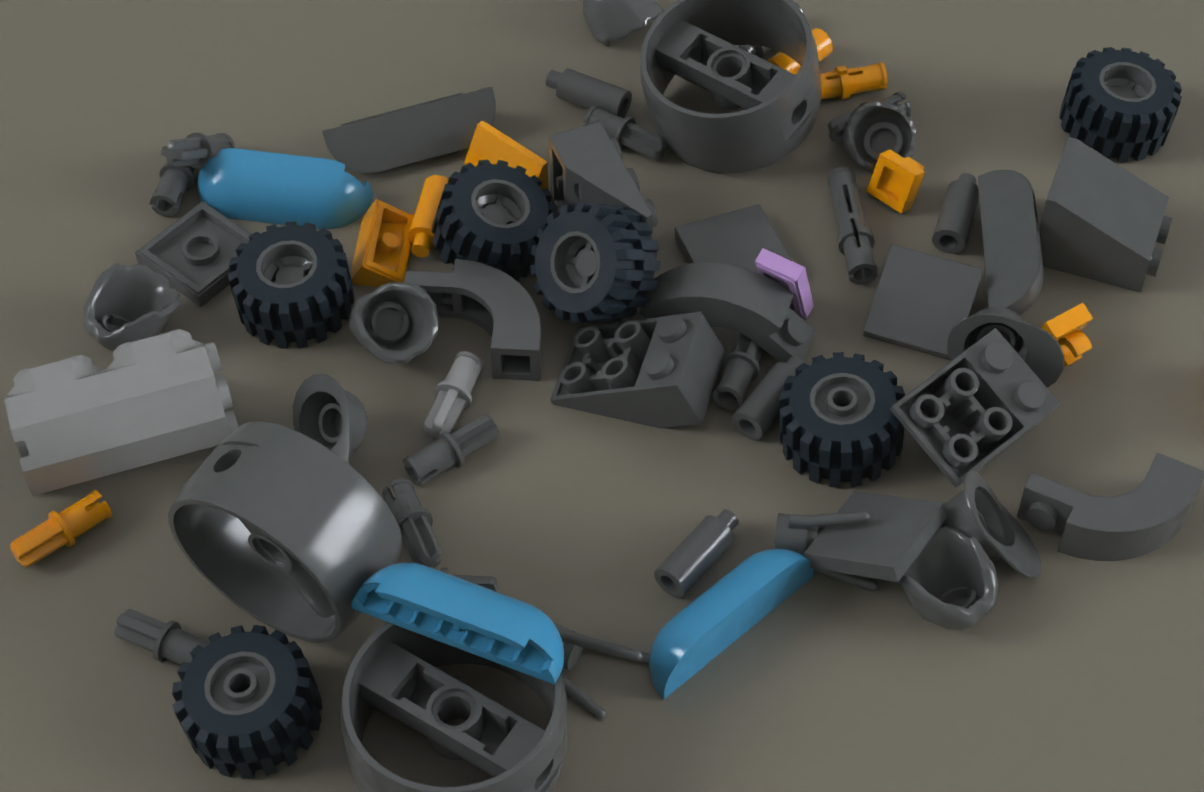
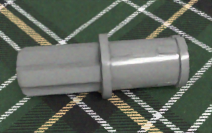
(453, 394)

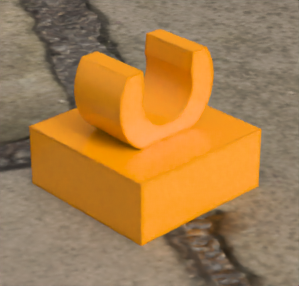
(896, 180)
(1067, 332)

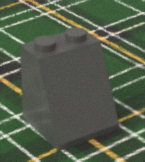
(1102, 220)

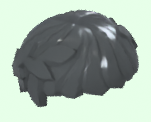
(876, 129)

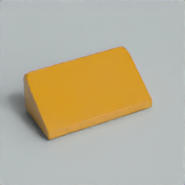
(494, 145)
(382, 246)

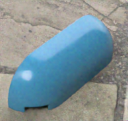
(282, 189)
(724, 615)
(464, 617)

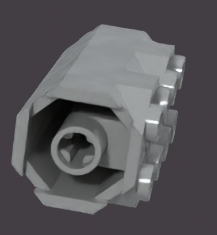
(142, 409)

